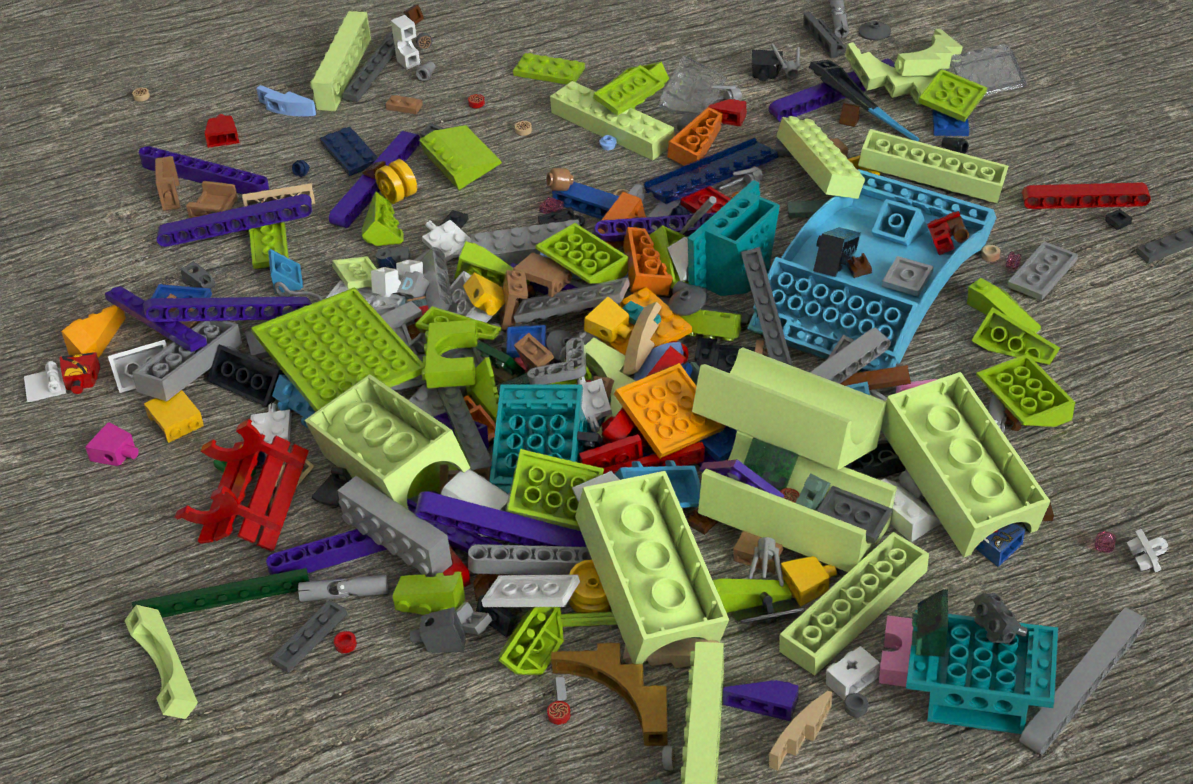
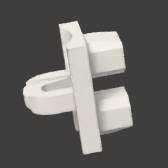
(1150, 557)

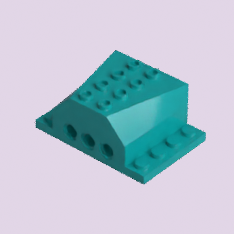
(717, 245)
(539, 421)
(987, 681)

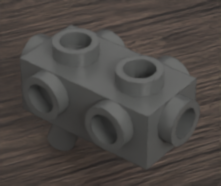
(996, 618)

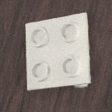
(45, 383)

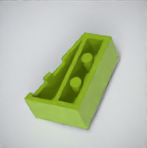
(715, 324)
(428, 594)

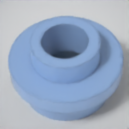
(608, 142)

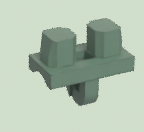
(813, 488)

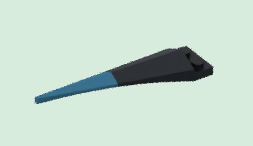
(839, 81)

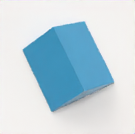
(285, 271)

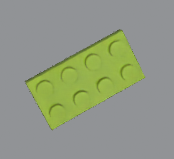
(548, 69)
(628, 90)
(267, 238)

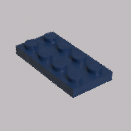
(349, 150)

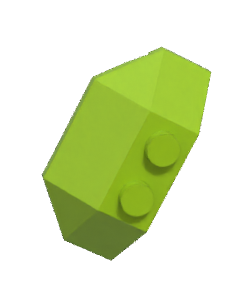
(533, 641)

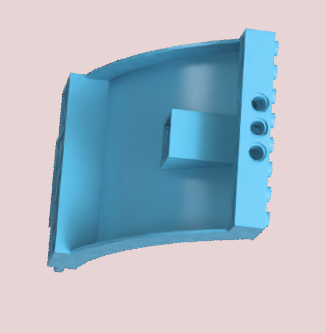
(892, 223)

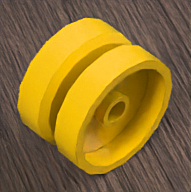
(396, 181)
(589, 593)

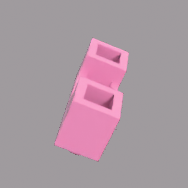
(895, 664)

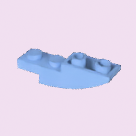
(286, 104)

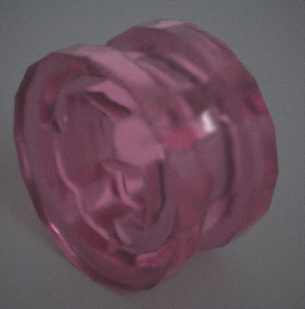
(1013, 260)
(1105, 542)

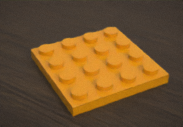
(669, 329)
(663, 410)

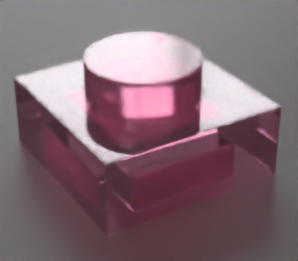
(551, 205)

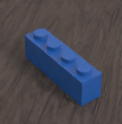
(586, 200)

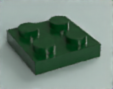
(500, 359)

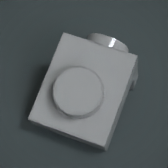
(472, 621)

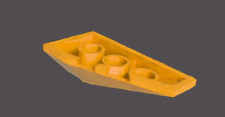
(93, 332)

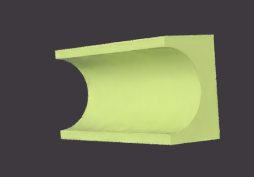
(791, 408)
(382, 437)
(962, 461)
(791, 523)
(649, 564)

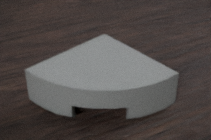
(560, 688)

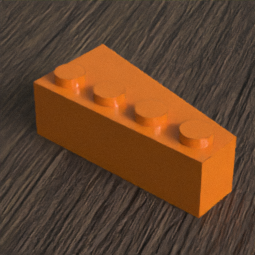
(696, 138)
(625, 207)
(644, 263)

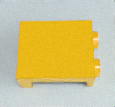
(175, 416)

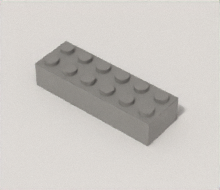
(518, 243)
(177, 367)
(394, 527)

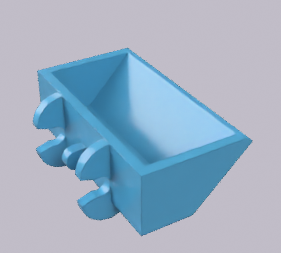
(291, 399)
(682, 478)

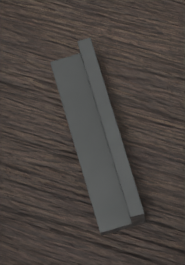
(823, 35)

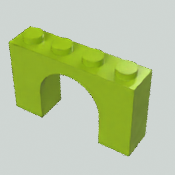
(442, 338)

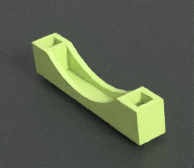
(149, 630)

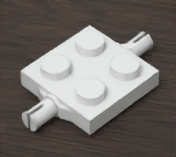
(447, 238)
(594, 401)
(273, 423)

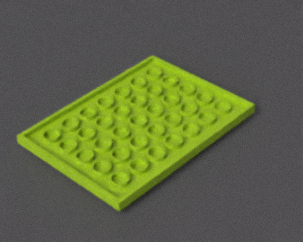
(335, 347)

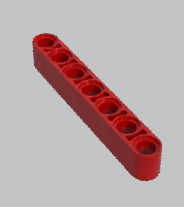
(1086, 195)
(622, 423)

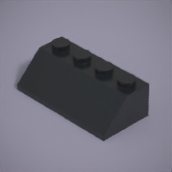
(244, 374)

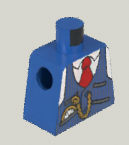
(1001, 543)

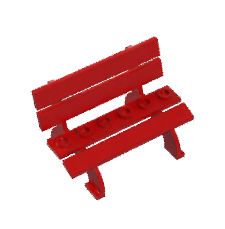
(237, 475)

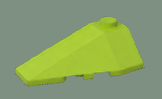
(380, 225)
(483, 262)
(985, 295)
(434, 314)
(1008, 337)
(484, 390)
(745, 593)

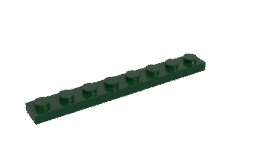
(226, 593)

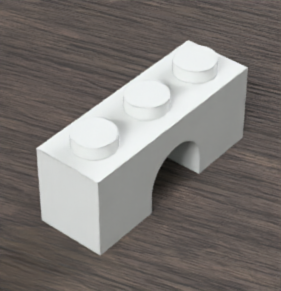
(403, 32)
(387, 280)

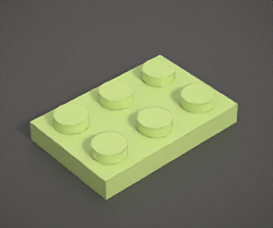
(354, 271)

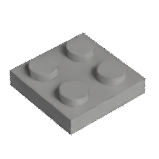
(907, 276)

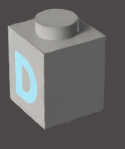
(413, 285)

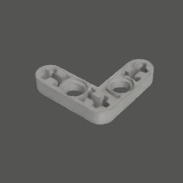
(548, 373)

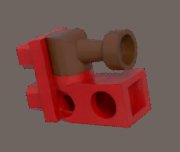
(944, 229)

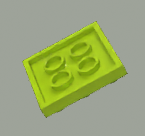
(952, 95)

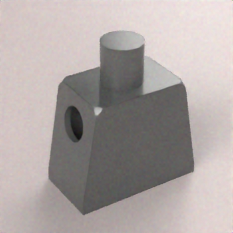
(440, 632)

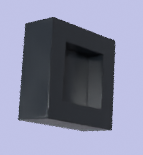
(1118, 219)

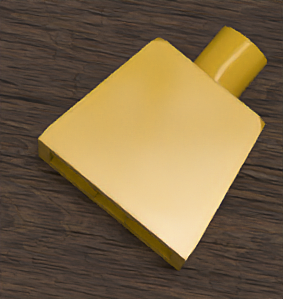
(488, 297)
(608, 321)
(807, 578)

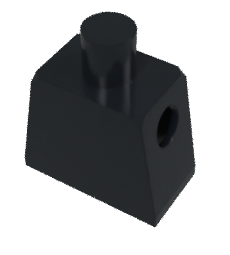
(765, 64)

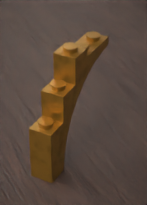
(626, 680)

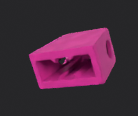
(111, 446)

